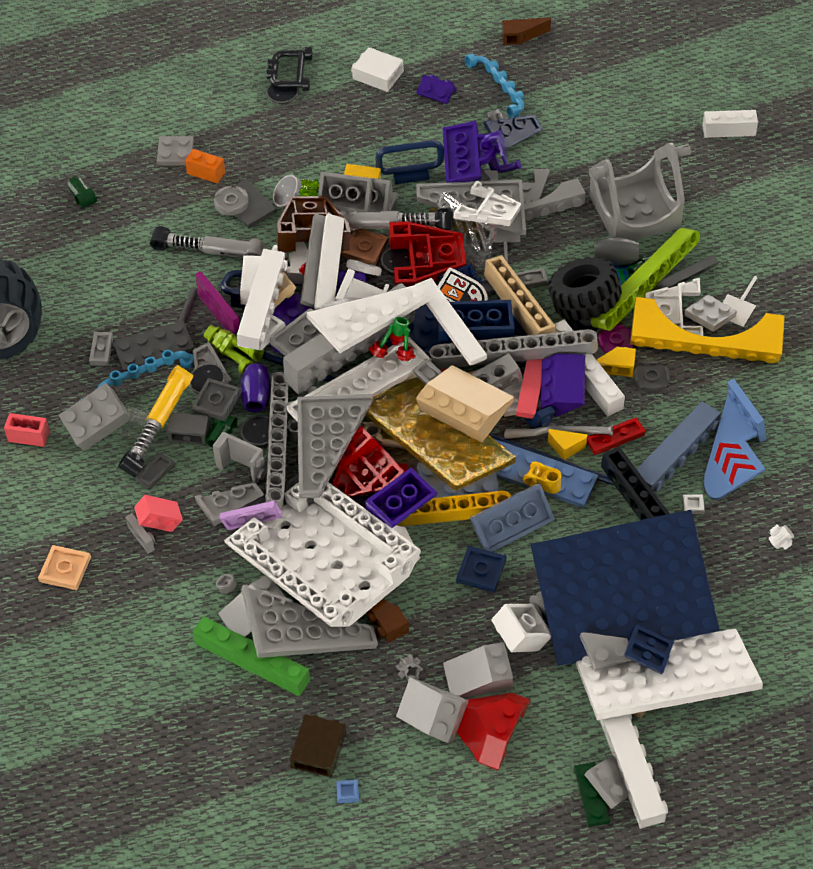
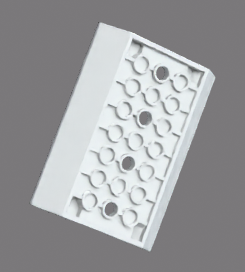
(343, 536)

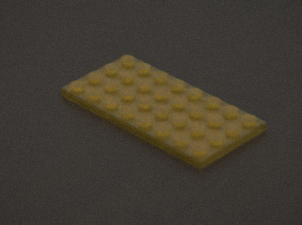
(441, 448)

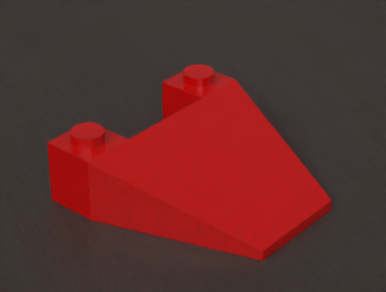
(429, 251)

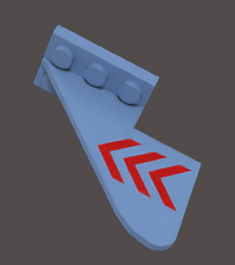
(731, 457)

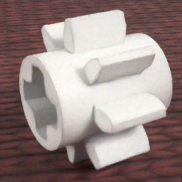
(781, 537)

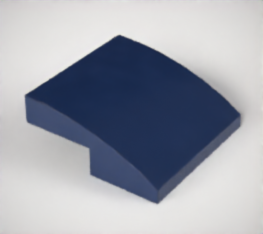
(648, 649)

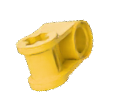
(546, 476)

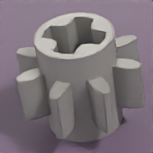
(495, 115)
(405, 663)

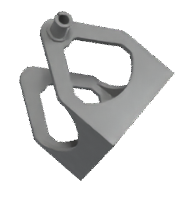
(639, 202)

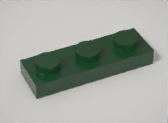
(593, 803)

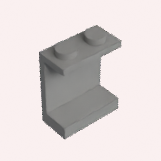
(230, 447)

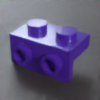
(436, 89)

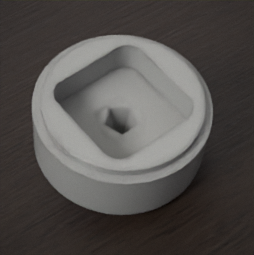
(226, 583)

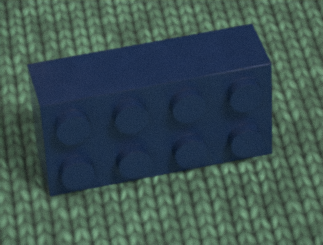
(483, 318)

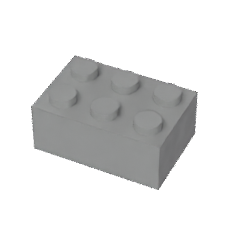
(95, 417)

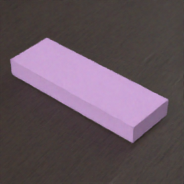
(262, 512)

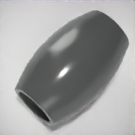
(617, 250)

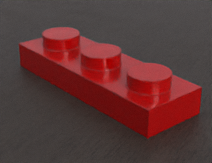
(622, 434)

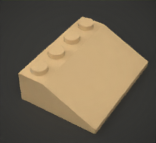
(464, 402)

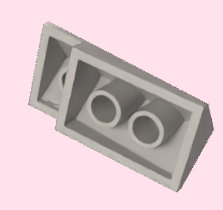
(356, 192)

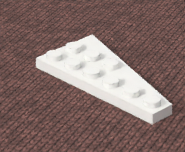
(358, 319)

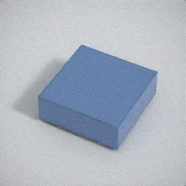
(347, 791)

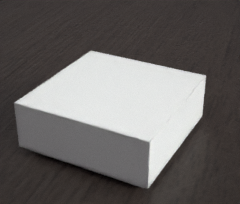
(693, 502)

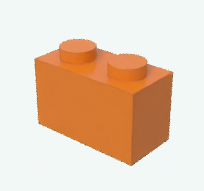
(205, 166)

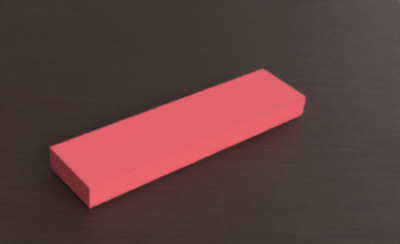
(530, 389)

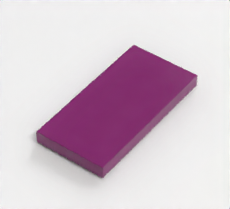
(217, 304)

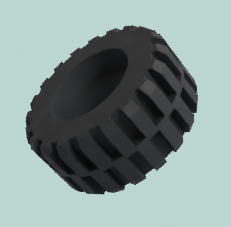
(585, 288)

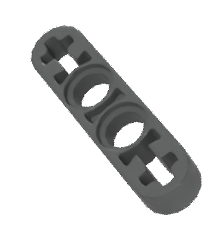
(689, 272)

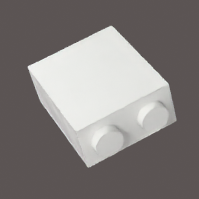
(377, 69)

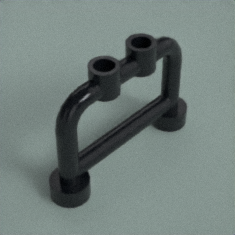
(300, 82)

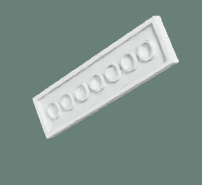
(370, 376)

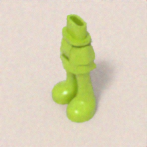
(225, 341)

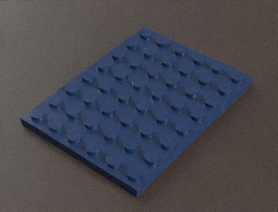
(622, 578)

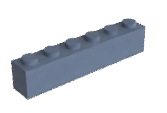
(679, 445)

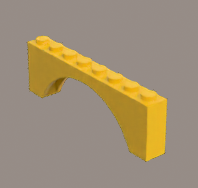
(655, 330)

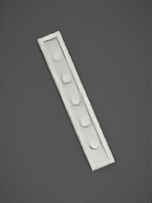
(329, 261)
(453, 324)

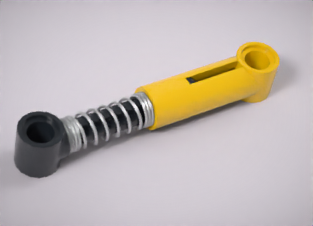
(176, 383)

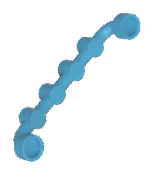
(500, 77)
(151, 364)

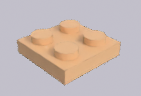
(64, 567)

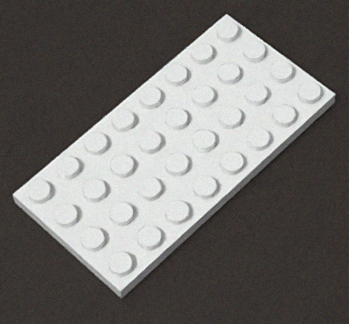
(696, 671)

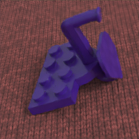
(468, 150)

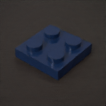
(481, 569)

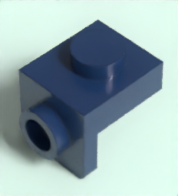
(541, 417)

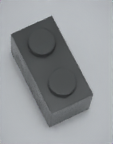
(188, 428)

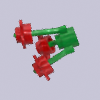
(397, 333)

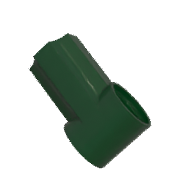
(83, 195)
(221, 426)

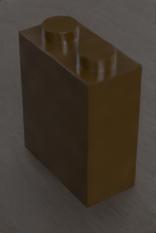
(318, 745)

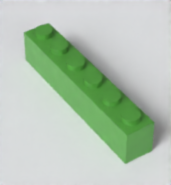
(243, 653)

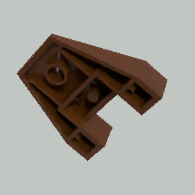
(297, 221)

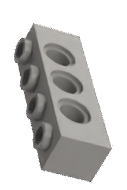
(503, 367)

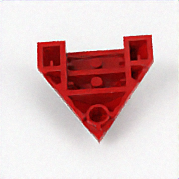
(365, 466)
(490, 724)

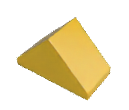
(566, 443)

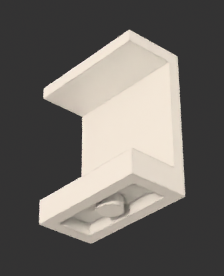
(357, 289)

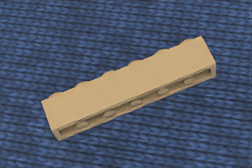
(524, 306)

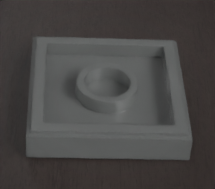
(216, 399)

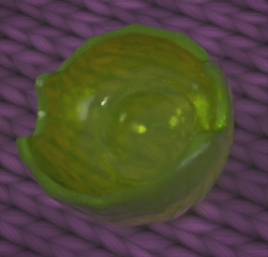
(309, 187)

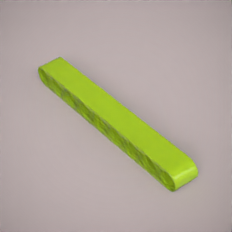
(649, 276)

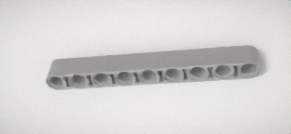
(582, 342)
(277, 440)

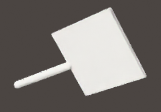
(742, 307)

